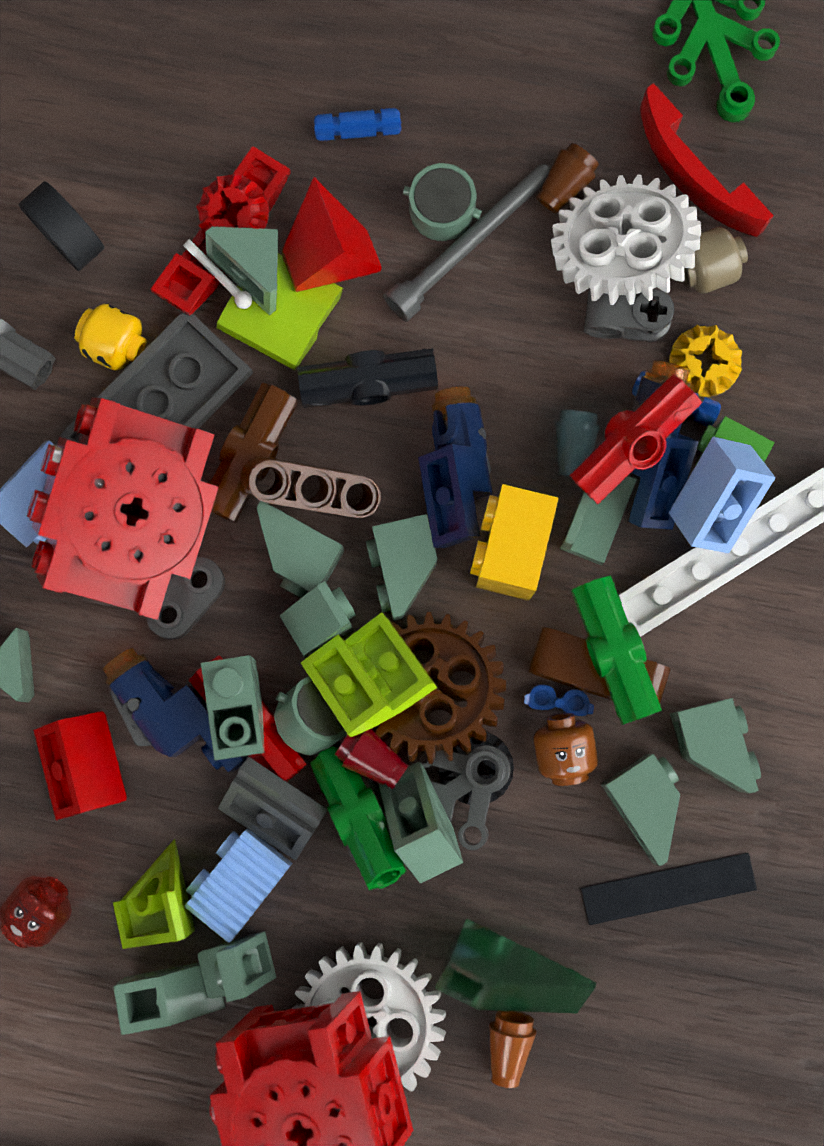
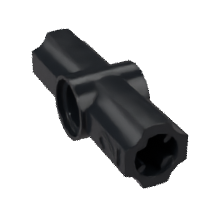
(367, 378)

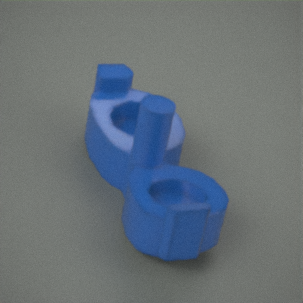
(573, 701)

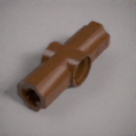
(252, 438)

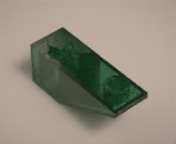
(506, 976)

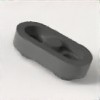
(189, 601)

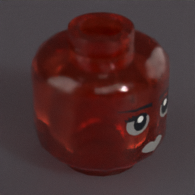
(35, 911)

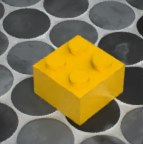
(516, 542)

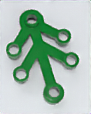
(713, 30)

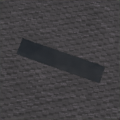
(669, 889)

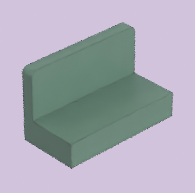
(595, 525)

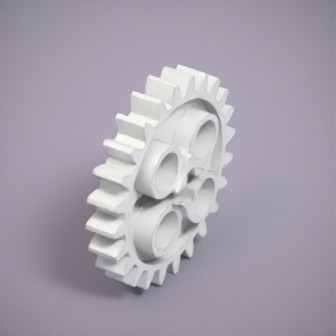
(626, 239)
(402, 999)

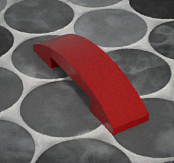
(735, 209)
(185, 280)

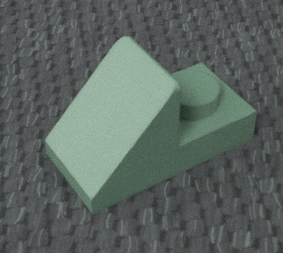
(16, 666)
(237, 967)

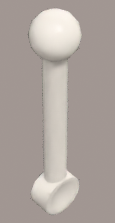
(242, 298)

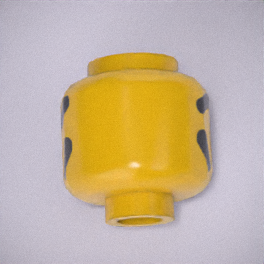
(110, 336)

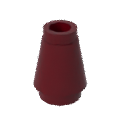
(371, 758)

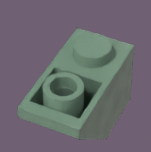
(406, 560)
(318, 618)
(234, 707)
(714, 742)
(163, 998)

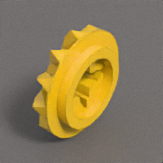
(725, 350)

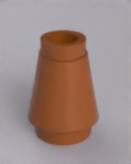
(510, 1046)

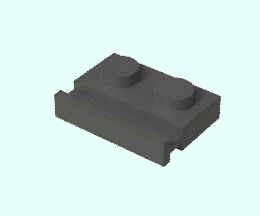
(272, 808)

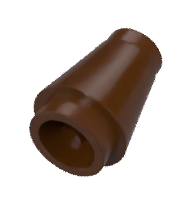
(567, 177)

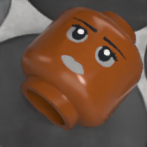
(565, 750)

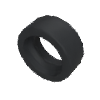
(61, 225)

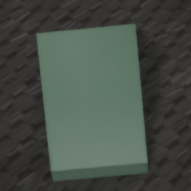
(248, 259)

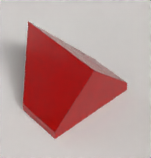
(327, 243)

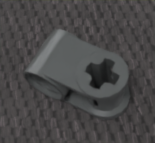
(628, 320)

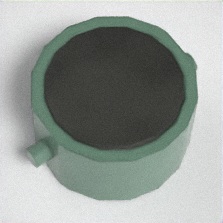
(442, 202)
(306, 719)

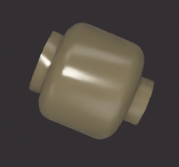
(717, 261)

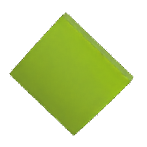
(288, 330)
(368, 675)

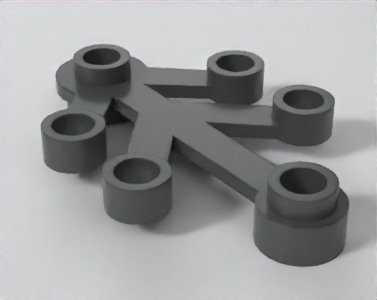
(468, 781)

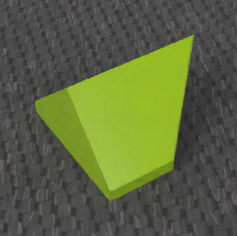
(156, 905)

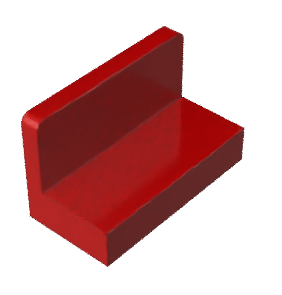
(80, 764)

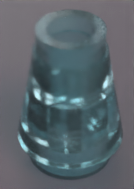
(575, 439)

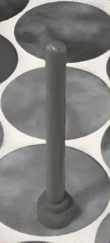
(406, 297)

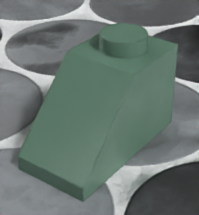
(297, 551)
(647, 803)
(420, 825)

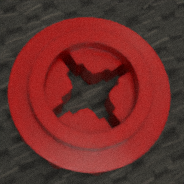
(239, 191)

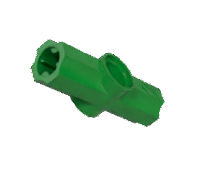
(616, 650)
(358, 820)

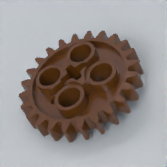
(451, 653)

